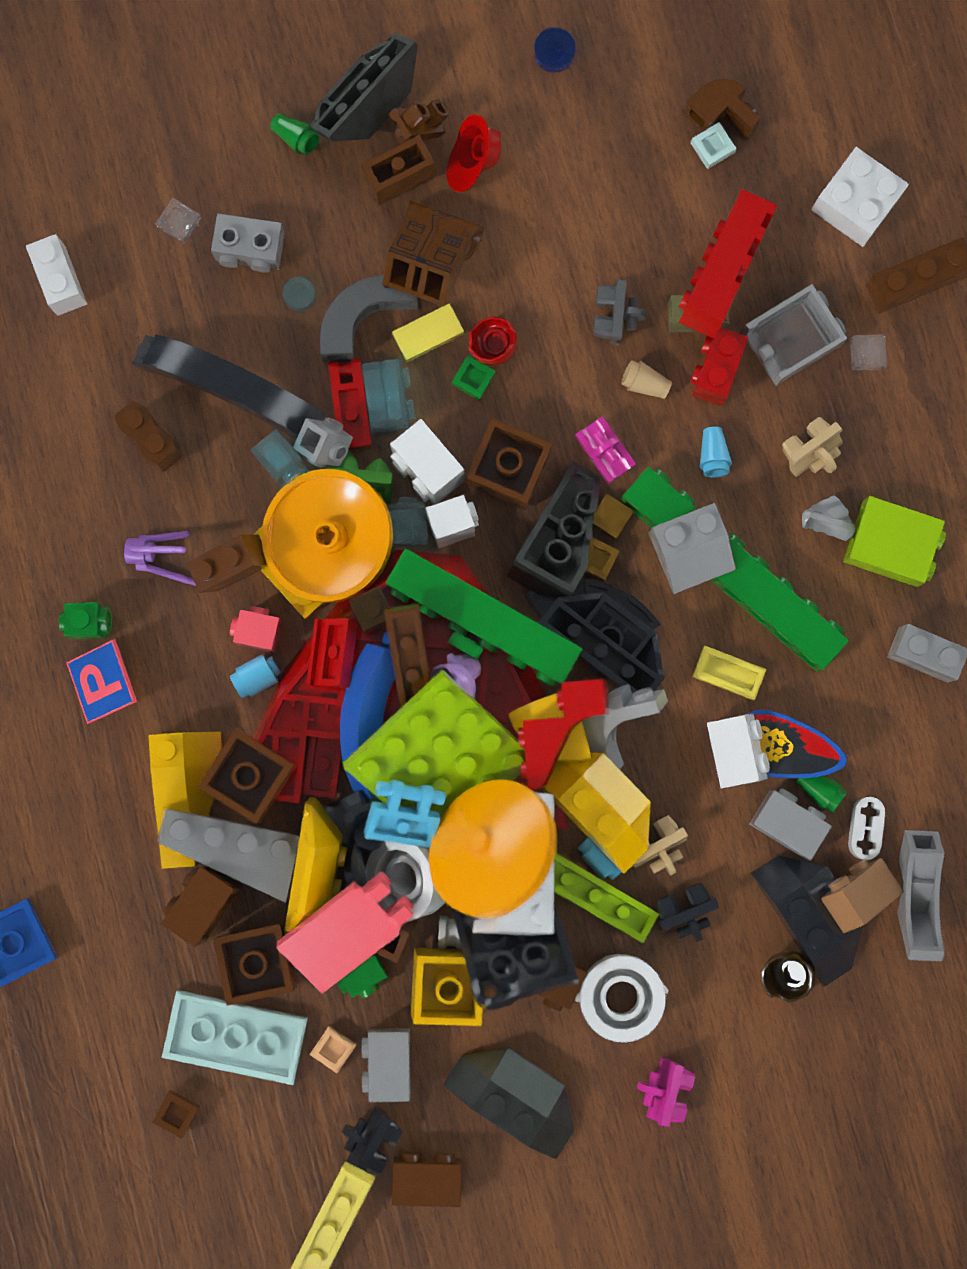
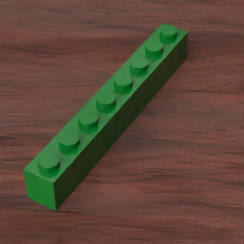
(751, 584)

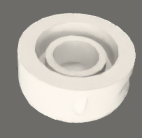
(396, 862)
(630, 1024)

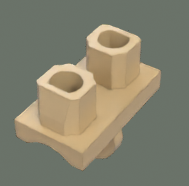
(818, 451)
(670, 837)

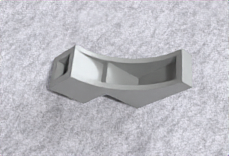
(918, 906)

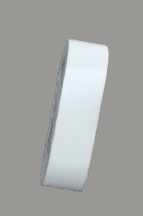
(858, 828)

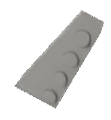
(239, 850)

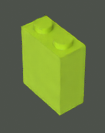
(895, 542)

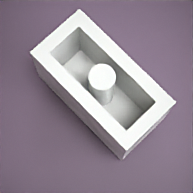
(56, 275)
(452, 521)
(738, 750)

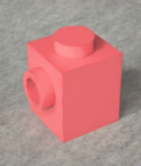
(256, 629)

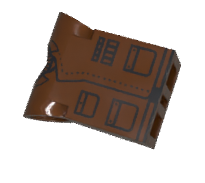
(430, 253)

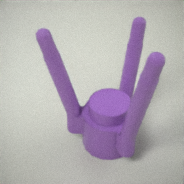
(143, 550)

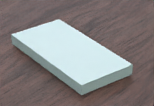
(235, 1037)

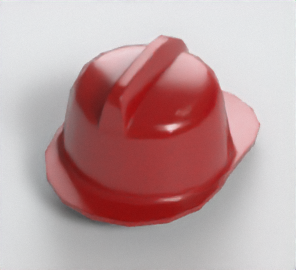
(474, 152)

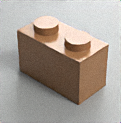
(862, 894)

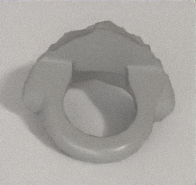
(829, 517)

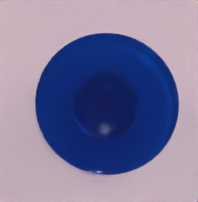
(554, 49)

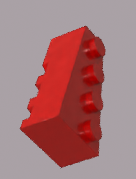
(725, 264)

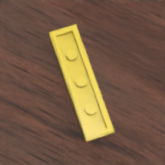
(334, 1218)

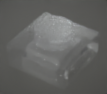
(178, 221)
(868, 352)

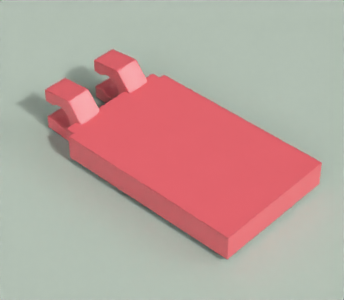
(345, 932)

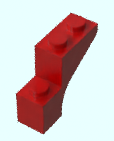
(547, 737)

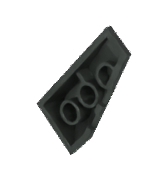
(560, 541)

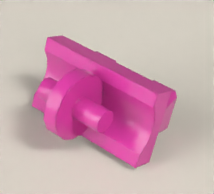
(605, 450)
(663, 1090)

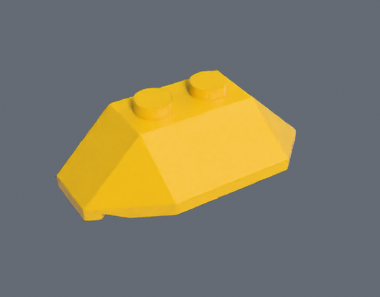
(603, 807)
(316, 864)

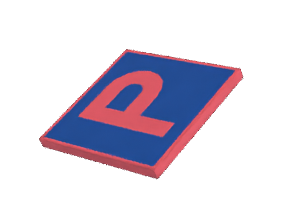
(101, 681)

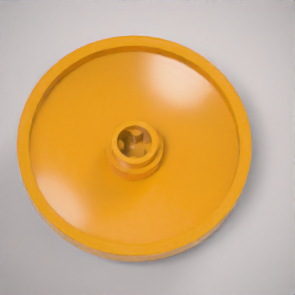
(327, 535)
(492, 849)

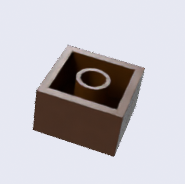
(508, 463)
(247, 776)
(200, 905)
(253, 965)

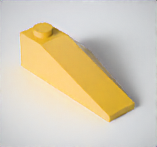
(177, 769)

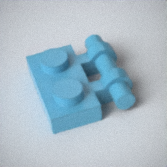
(401, 823)

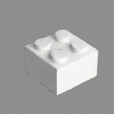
(859, 196)
(427, 462)

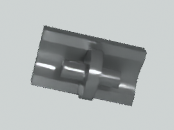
(614, 297)

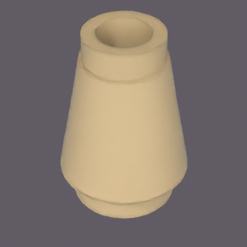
(645, 380)

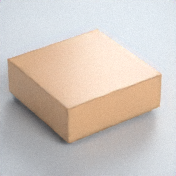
(333, 1049)

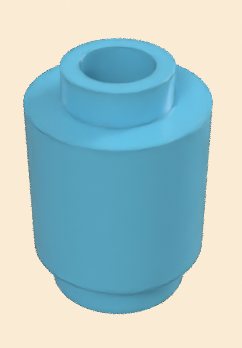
(255, 676)
(598, 860)

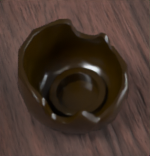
(788, 976)

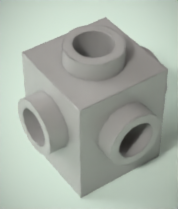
(323, 442)

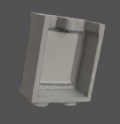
(795, 334)

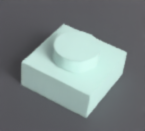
(713, 145)

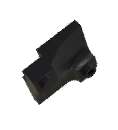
(514, 963)

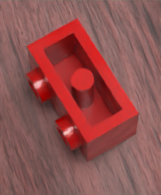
(719, 367)

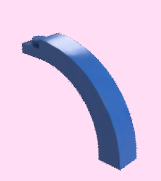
(365, 703)

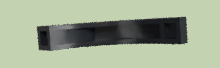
(225, 381)

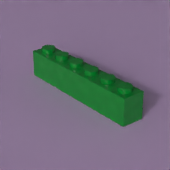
(483, 616)

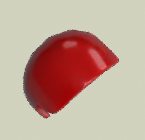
(493, 341)

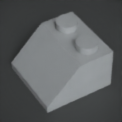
(693, 548)

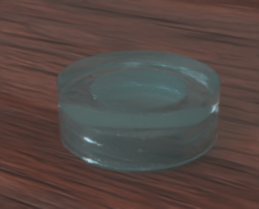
(299, 293)

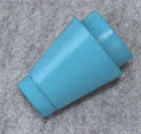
(714, 453)

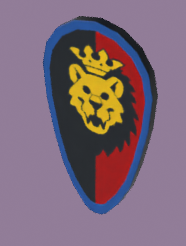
(796, 747)

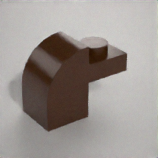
(722, 100)

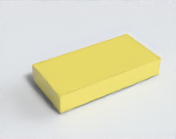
(428, 333)
(729, 673)

